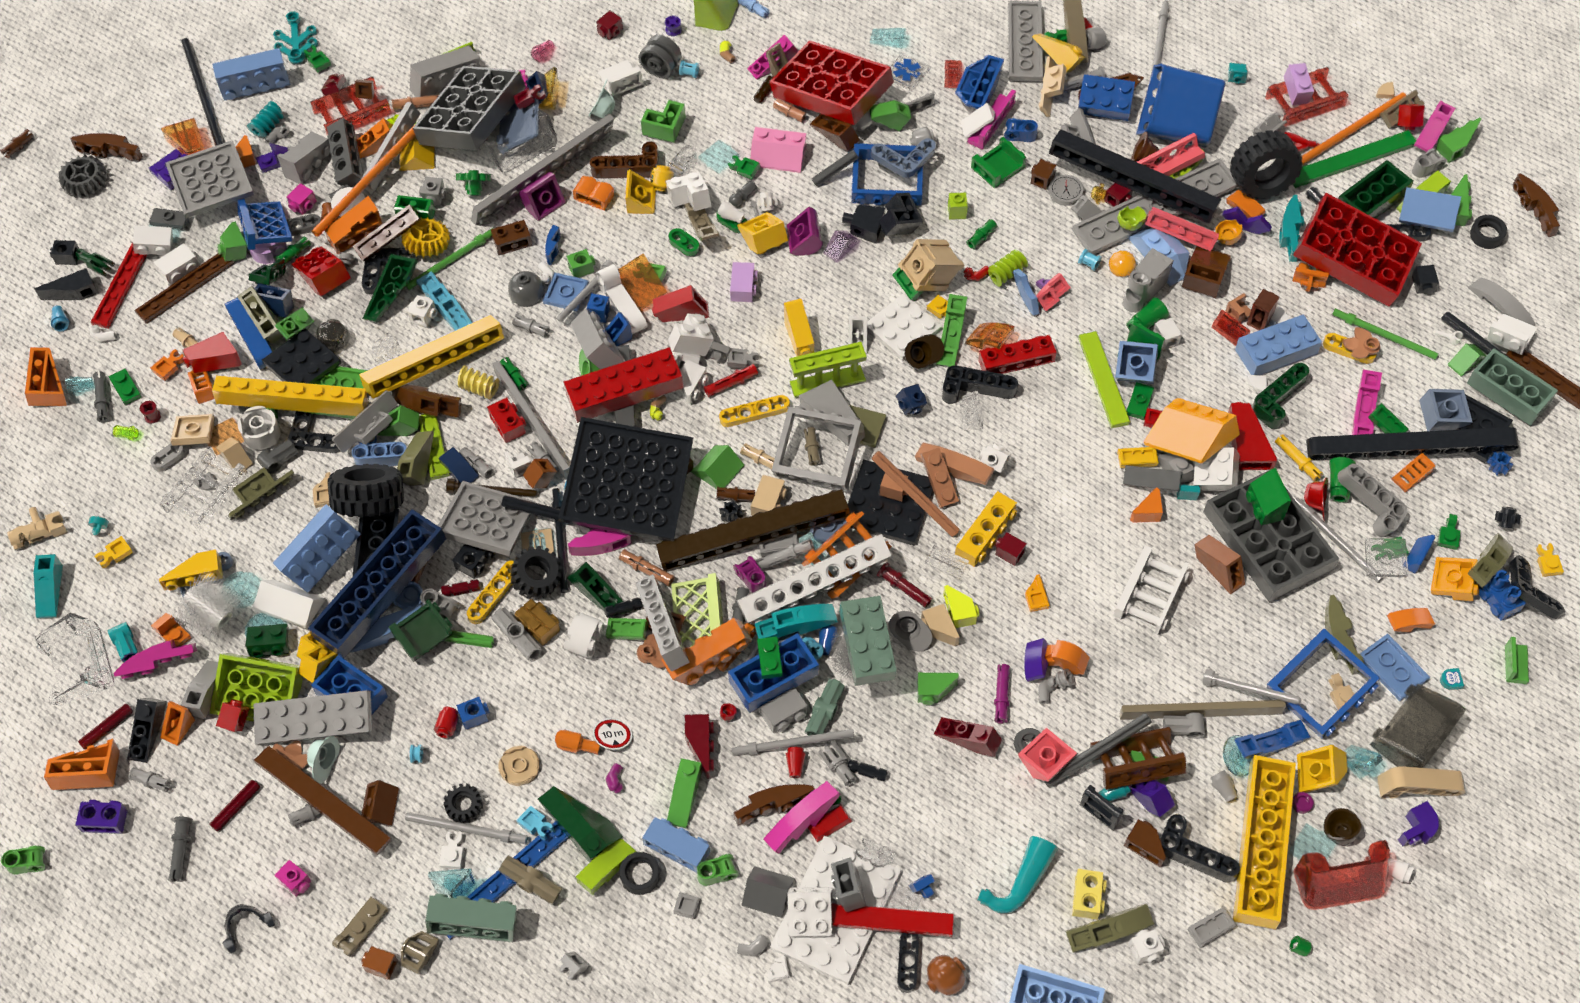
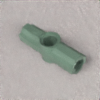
(825, 707)

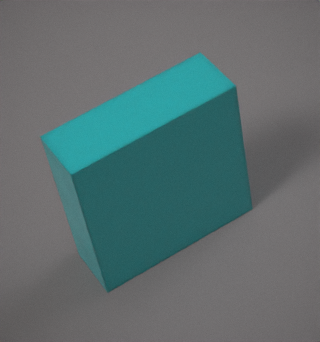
(1188, 492)

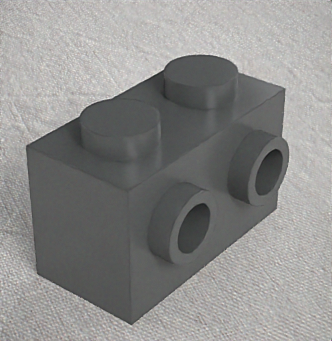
(848, 885)

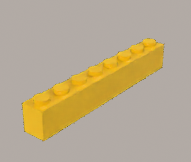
(431, 356)
(289, 396)

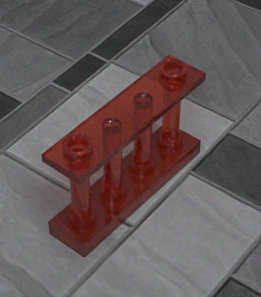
(1312, 109)
(359, 118)

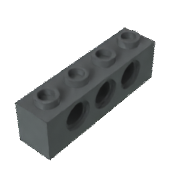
(344, 153)

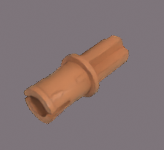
(789, 110)

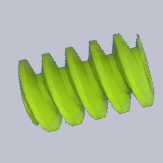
(1003, 269)

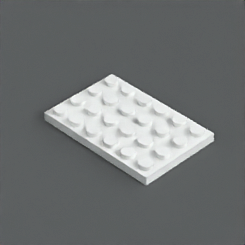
(841, 952)

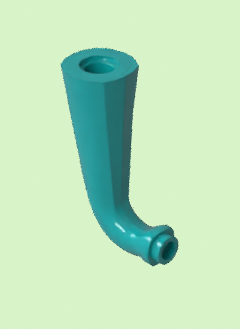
(1032, 868)

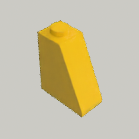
(798, 327)

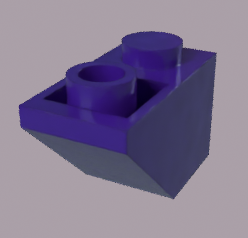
(1153, 797)

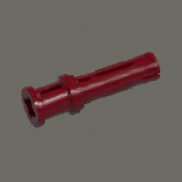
(897, 580)

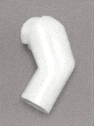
(547, 272)
(101, 336)

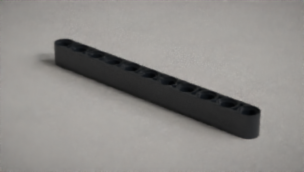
(1413, 443)

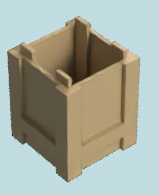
(931, 265)

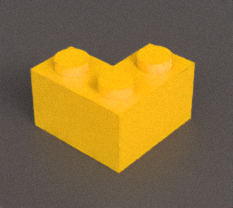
(314, 657)

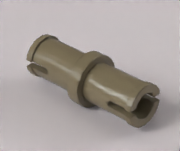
(812, 446)

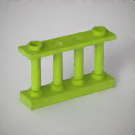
(825, 360)

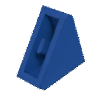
(619, 330)

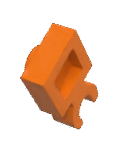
(167, 366)

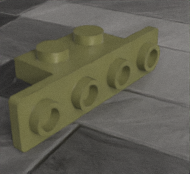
(255, 487)

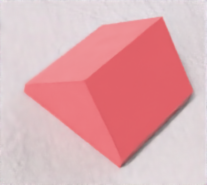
(1046, 755)

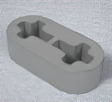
(167, 456)

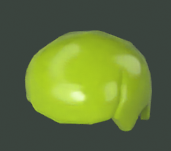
(1132, 218)

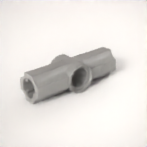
(509, 626)

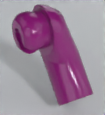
(612, 779)

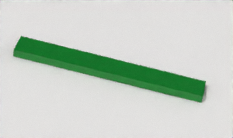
(1355, 158)

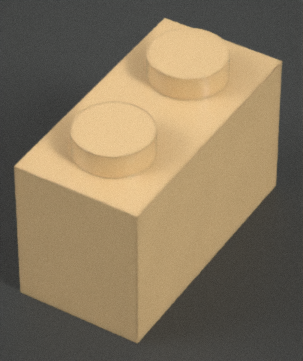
(768, 494)

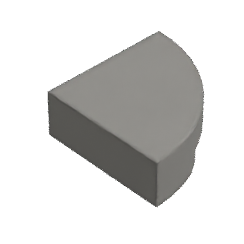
(200, 484)

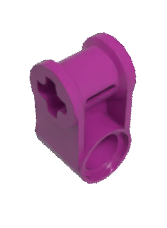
(749, 572)

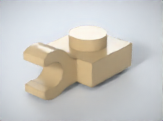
(1340, 694)

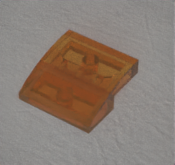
(990, 334)

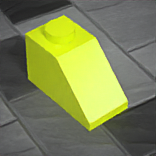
(960, 607)

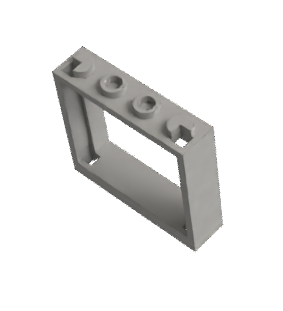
(814, 477)

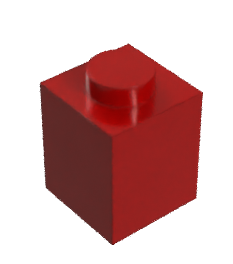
(1411, 116)

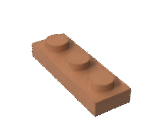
(939, 477)

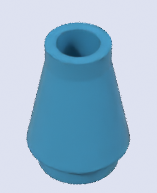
(59, 319)

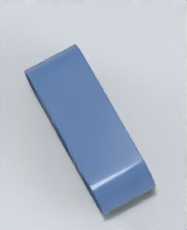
(372, 451)

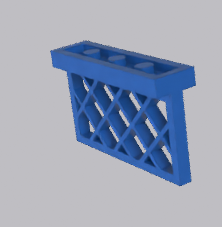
(250, 224)

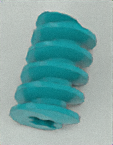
(266, 119)

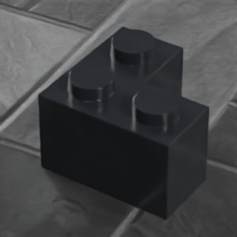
(901, 216)

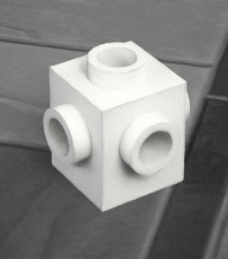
(422, 311)
(1001, 457)
(1147, 946)

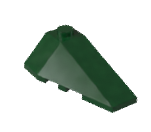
(391, 284)
(582, 825)

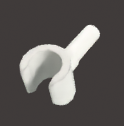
(1454, 338)

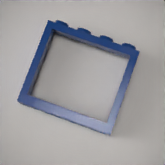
(880, 197)
(1355, 701)

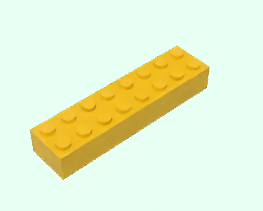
(1264, 842)

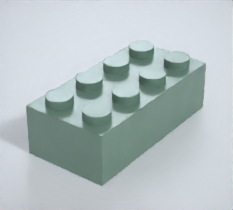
(1512, 386)
(867, 640)
(471, 918)

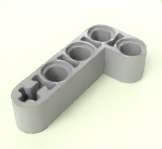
(1376, 497)

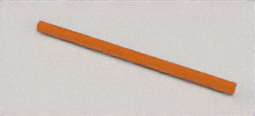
(1349, 130)
(363, 183)

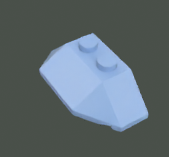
(1165, 244)

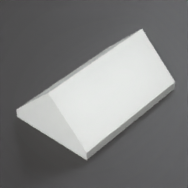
(287, 602)

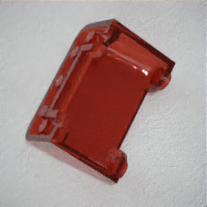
(1342, 884)

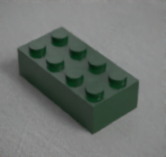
(1378, 190)

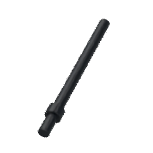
(560, 542)

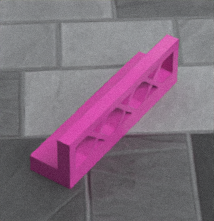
(1001, 106)

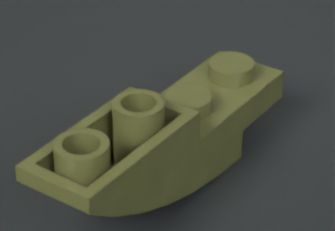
(1491, 560)
(1340, 627)
(1110, 928)

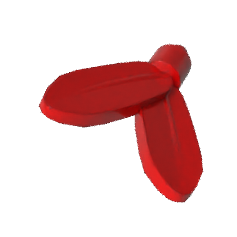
(1301, 143)

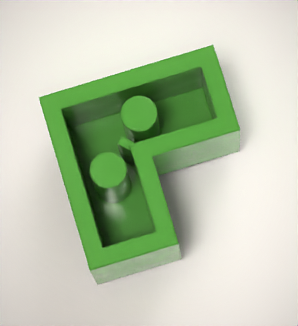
(664, 124)

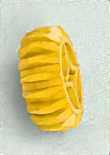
(426, 238)

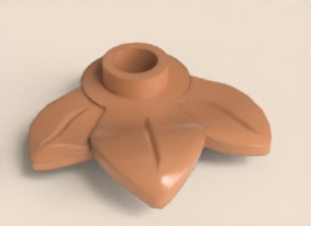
(1360, 344)
(654, 655)
(293, 753)

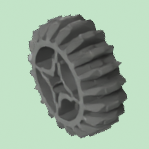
(82, 176)

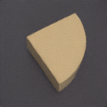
(1386, 91)

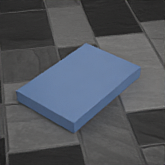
(1429, 209)
(1393, 666)

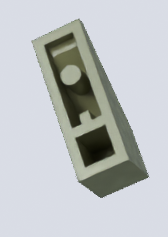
(260, 314)

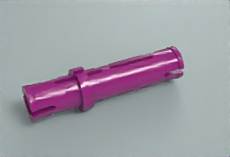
(1001, 701)

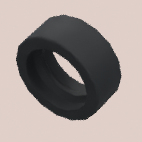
(1484, 241)
(647, 887)

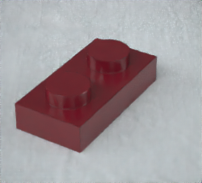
(333, 84)

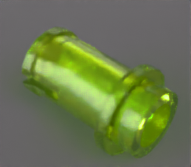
(125, 432)

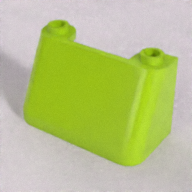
(714, 13)

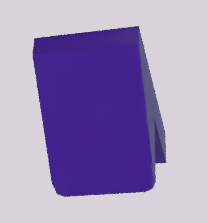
(270, 160)

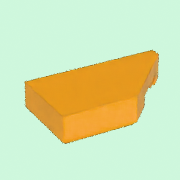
(1036, 596)

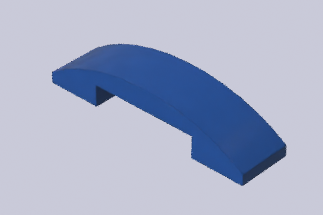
(1272, 741)

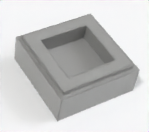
(686, 905)

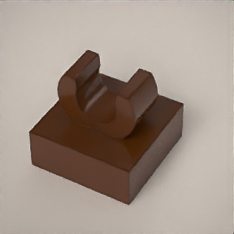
(364, 89)

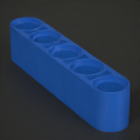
(252, 337)

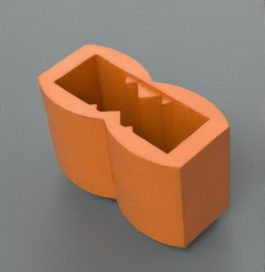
(593, 192)

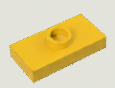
(1137, 457)

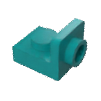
(1237, 73)

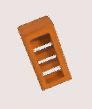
(202, 390)
(1422, 464)

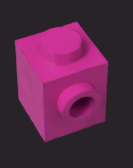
(301, 199)
(293, 878)

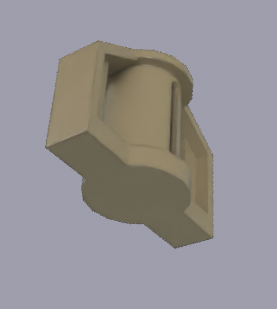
(418, 951)

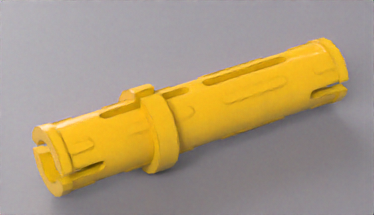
(1305, 464)

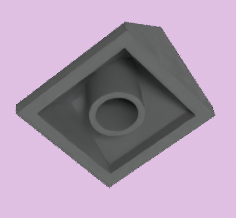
(767, 891)

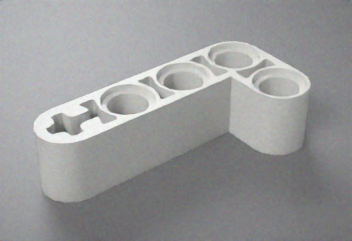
(620, 300)

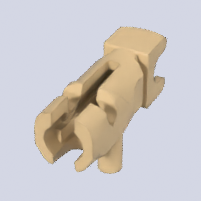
(37, 529)

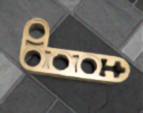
(1420, 781)

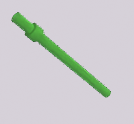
(478, 240)
(1352, 319)

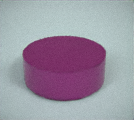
(1302, 802)

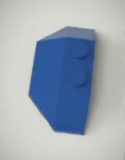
(980, 81)

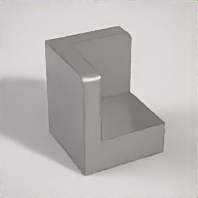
(1085, 208)

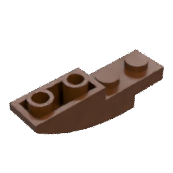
(104, 143)
(1536, 199)
(427, 402)
(780, 797)

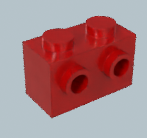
(506, 419)

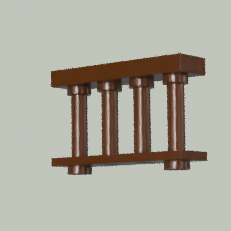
(1144, 770)

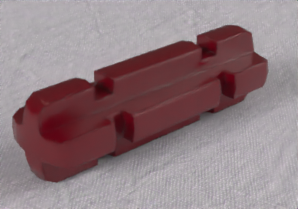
(460, 588)

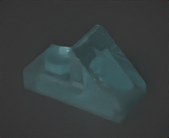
(1361, 760)

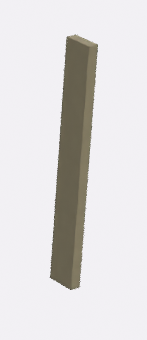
(1207, 709)

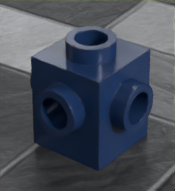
(911, 400)

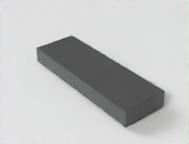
(1152, 478)

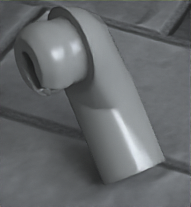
(277, 133)
(1045, 688)
(754, 948)

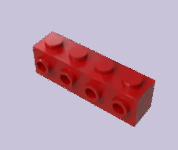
(1018, 355)

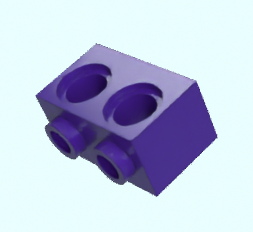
(100, 821)

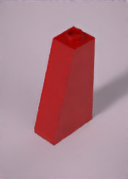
(1252, 443)

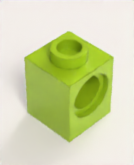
(957, 206)

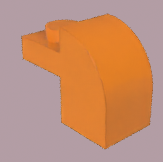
(1067, 657)

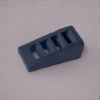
(535, 79)

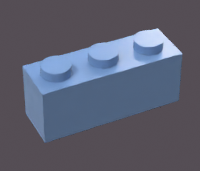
(676, 844)

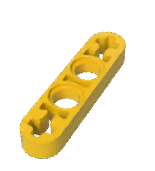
(753, 408)
(490, 590)

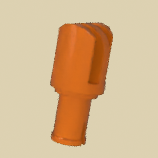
(575, 742)

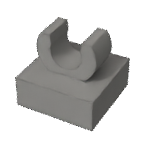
(718, 349)
(574, 964)

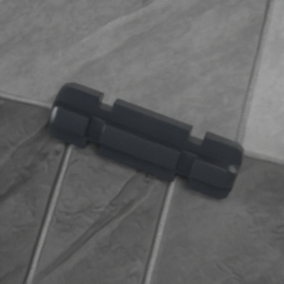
(623, 607)
(867, 770)

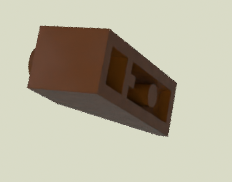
(836, 131)

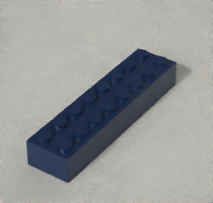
(377, 583)

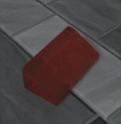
(1229, 327)

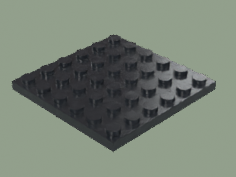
(626, 479)

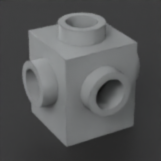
(433, 189)

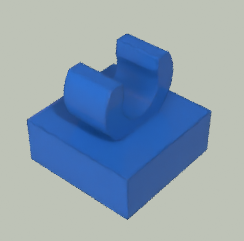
(922, 885)

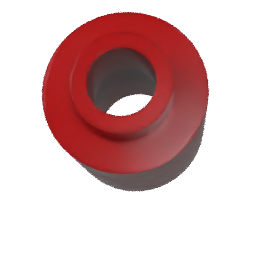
(446, 722)

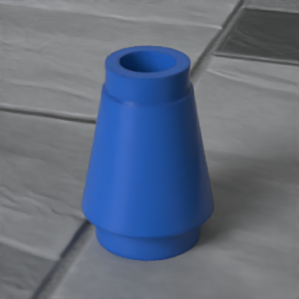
(826, 637)

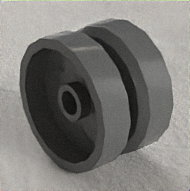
(660, 56)

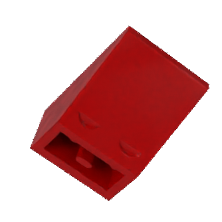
(321, 270)

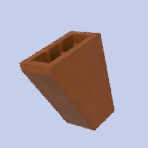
(1221, 563)

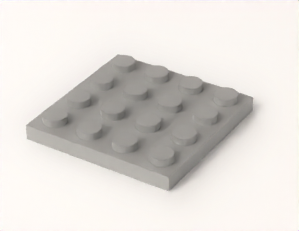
(209, 179)
(481, 520)

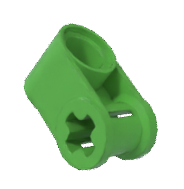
(29, 860)
(718, 869)

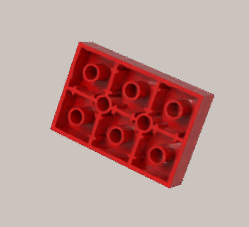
(832, 82)
(1357, 249)

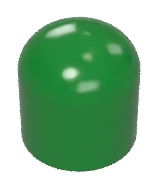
(1303, 947)

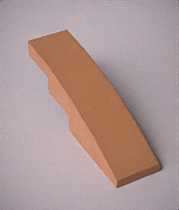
(960, 465)

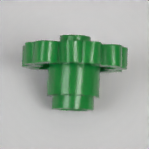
(473, 181)

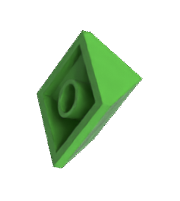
(718, 466)

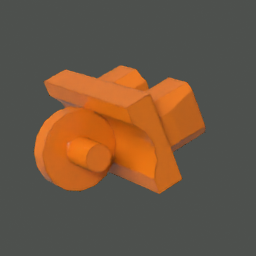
(1309, 278)

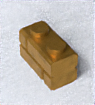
(538, 621)

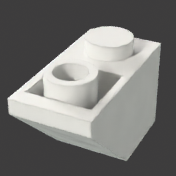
(694, 378)

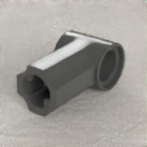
(273, 459)

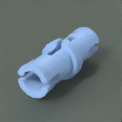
(754, 6)

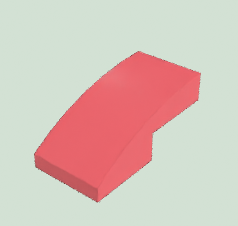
(1051, 292)

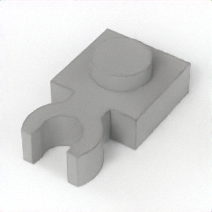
(739, 358)

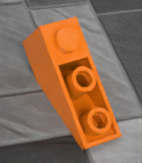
(372, 139)

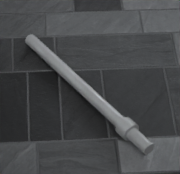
(1163, 17)
(1311, 513)
(753, 748)
(504, 835)

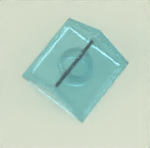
(453, 882)

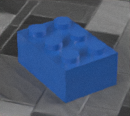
(1106, 97)
(346, 678)

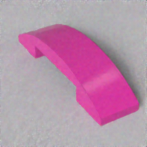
(1366, 402)

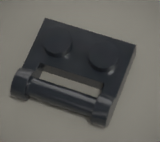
(1101, 808)

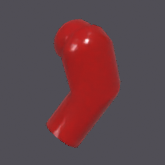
(969, 274)

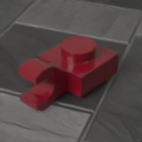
(527, 96)

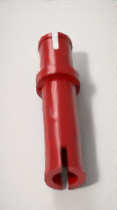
(731, 380)

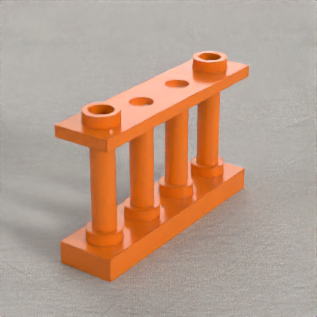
(812, 556)

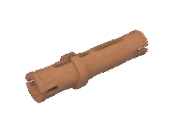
(424, 101)
(627, 557)

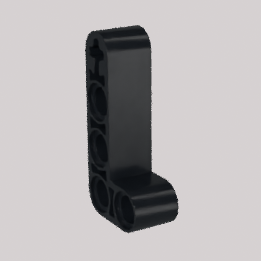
(1003, 385)
(1199, 852)

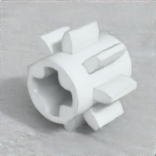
(767, 201)

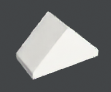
(858, 330)

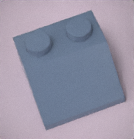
(1445, 409)

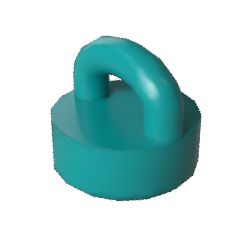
(98, 523)

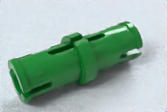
(981, 234)
(294, 250)
(514, 373)

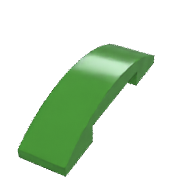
(952, 329)

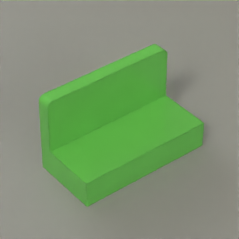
(1516, 662)

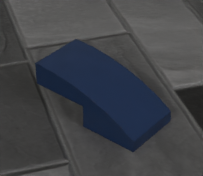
(458, 466)

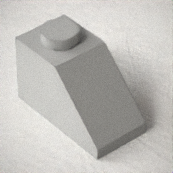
(1176, 463)

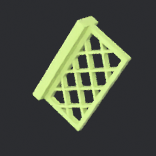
(713, 600)

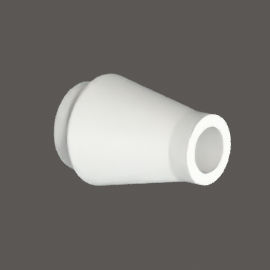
(730, 212)
(1400, 870)

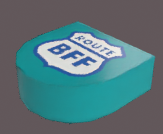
(1452, 679)

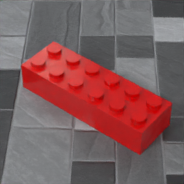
(623, 384)

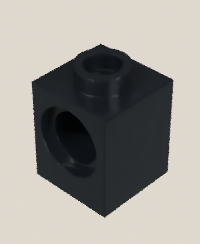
(64, 252)

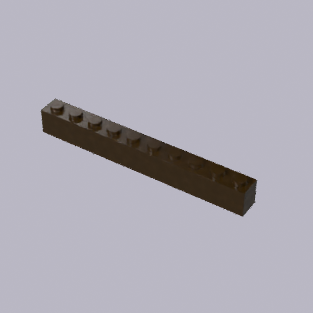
(753, 530)

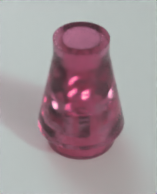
(541, 50)

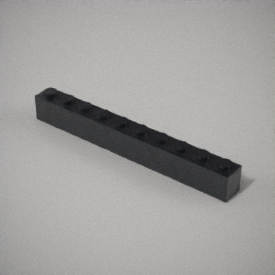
(1134, 176)

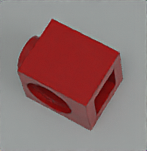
(232, 716)

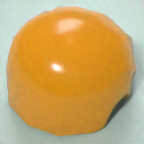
(1229, 232)
(1122, 263)

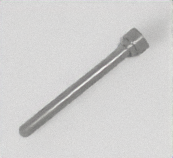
(581, 296)
(1211, 678)

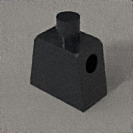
(865, 222)

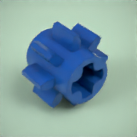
(1500, 463)

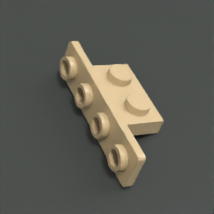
(1052, 84)

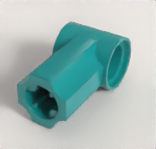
(122, 638)

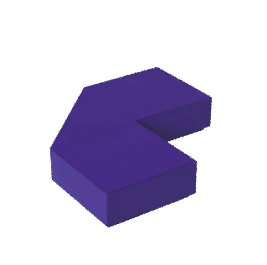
(1254, 225)

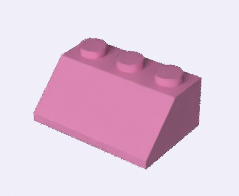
(778, 149)

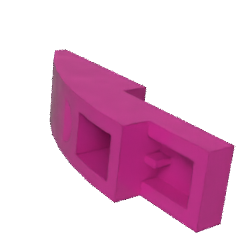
(598, 542)
(148, 659)

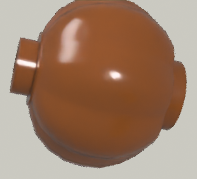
(945, 975)

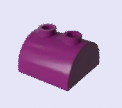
(542, 196)
(804, 233)

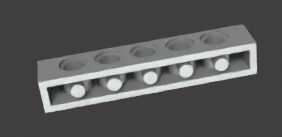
(662, 623)

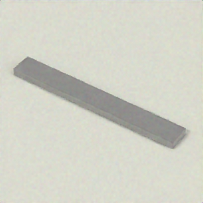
(531, 418)

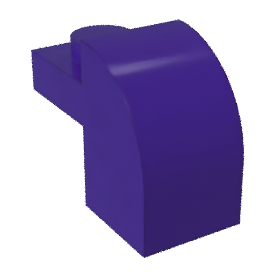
(1424, 824)

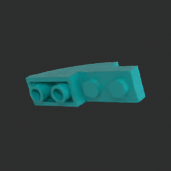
(1290, 227)
(794, 619)

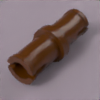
(17, 143)
(735, 494)

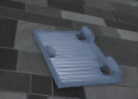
(519, 125)

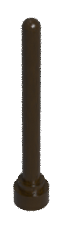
(453, 485)

